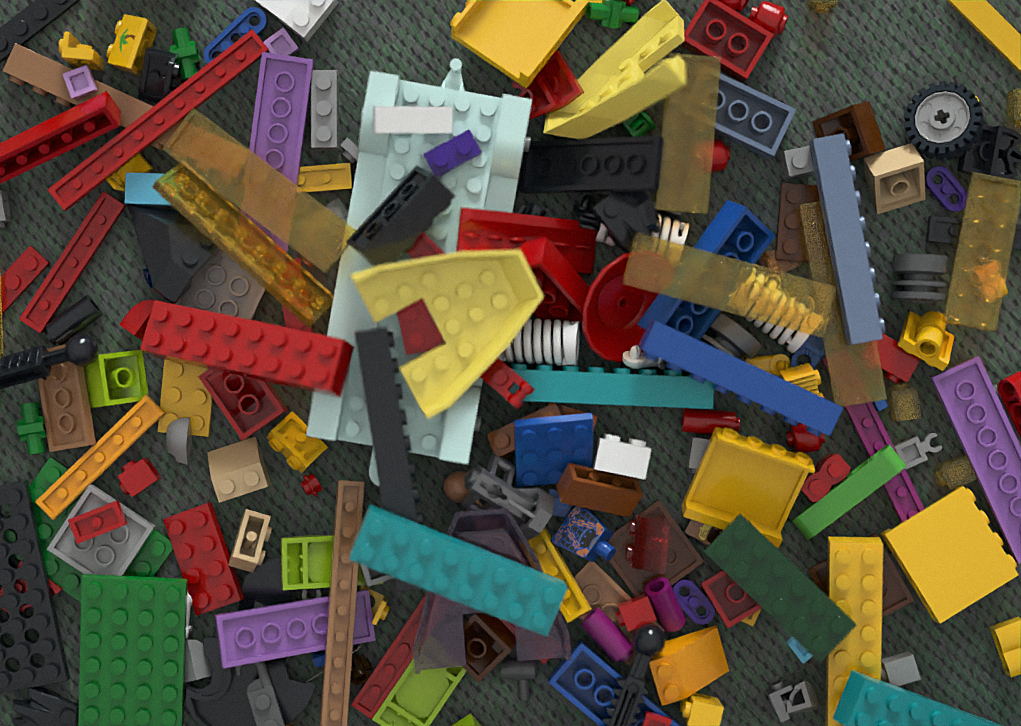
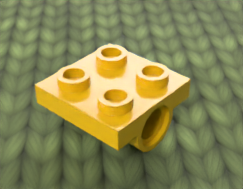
(927, 338)

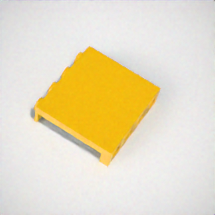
(516, 33)
(747, 479)
(950, 554)

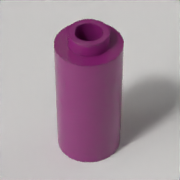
(665, 604)
(607, 635)

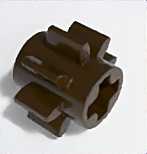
(359, 669)

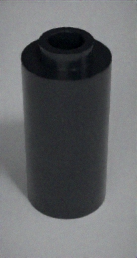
(72, 321)

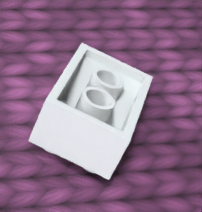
(300, 15)

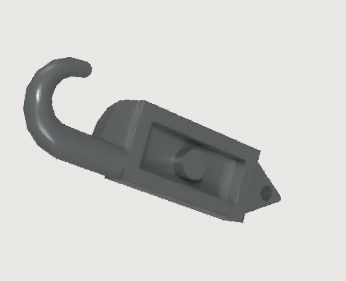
(263, 698)

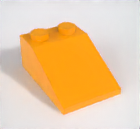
(688, 665)

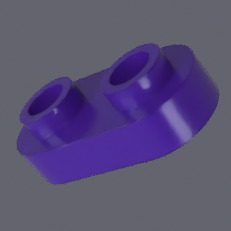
(947, 187)
(693, 600)

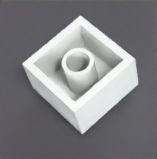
(621, 457)

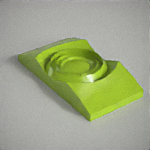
(308, 562)
(418, 697)

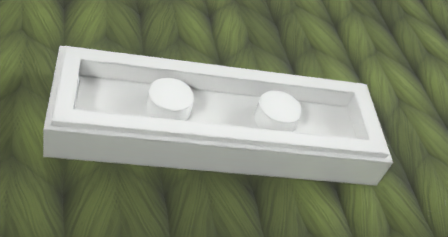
(412, 119)

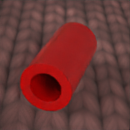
(705, 420)

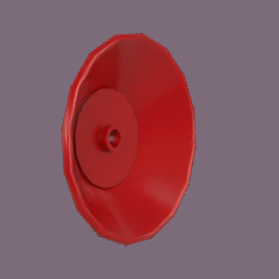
(614, 311)

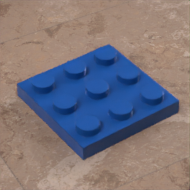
(548, 445)

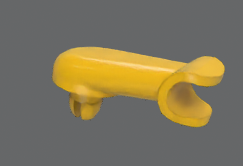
(770, 363)

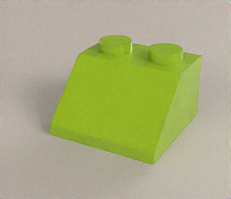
(116, 379)

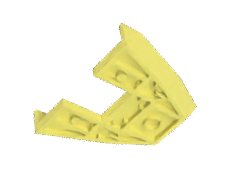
(616, 80)
(475, 303)

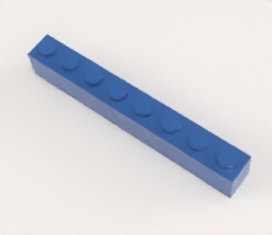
(739, 377)

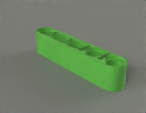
(849, 492)

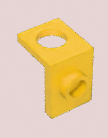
(136, 165)
(380, 608)

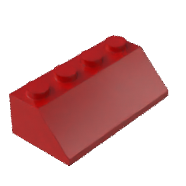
(560, 284)

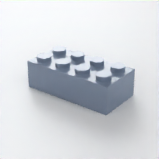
(750, 117)

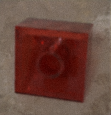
(649, 543)

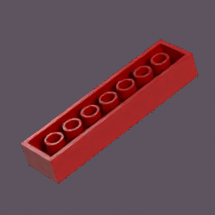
(248, 348)

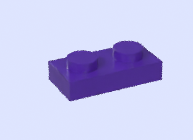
(452, 153)

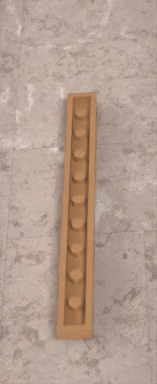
(341, 605)

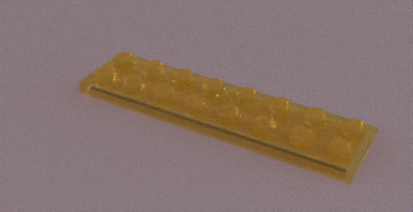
(259, 190)
(245, 244)
(729, 285)
(852, 369)

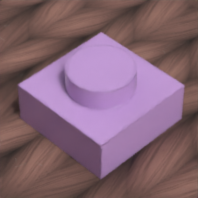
(281, 43)
(80, 82)

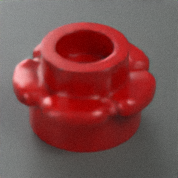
(311, 485)

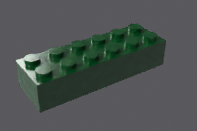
(780, 587)

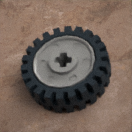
(962, 115)

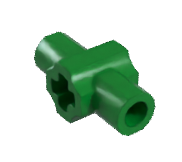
(611, 13)
(187, 52)
(32, 428)

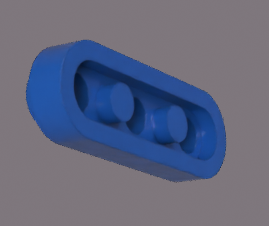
(239, 26)

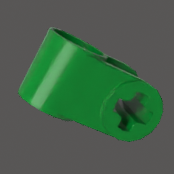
(630, 124)

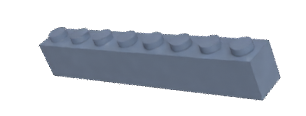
(846, 240)

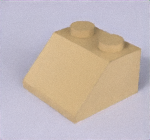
(895, 178)
(238, 469)

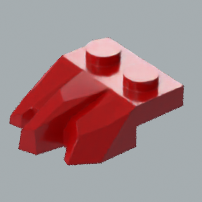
(551, 88)

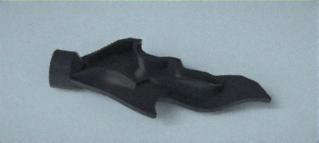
(226, 698)

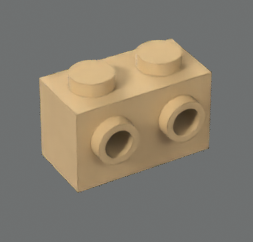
(249, 540)

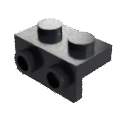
(158, 74)

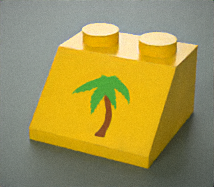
(132, 39)

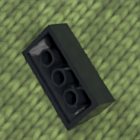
(401, 218)

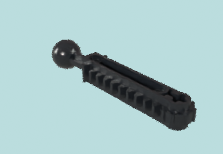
(37, 361)
(648, 641)

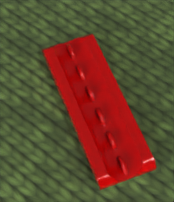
(508, 231)

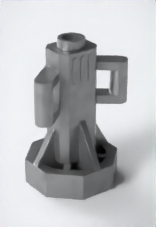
(528, 506)

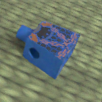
(585, 535)

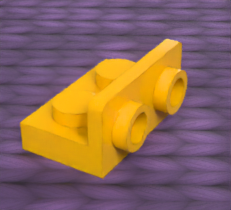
(79, 54)
(291, 440)

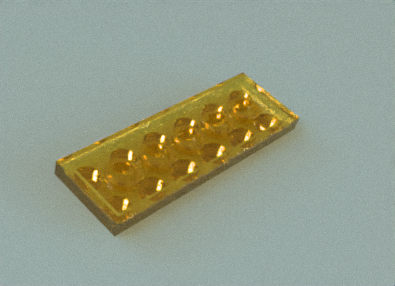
(689, 137)
(983, 252)

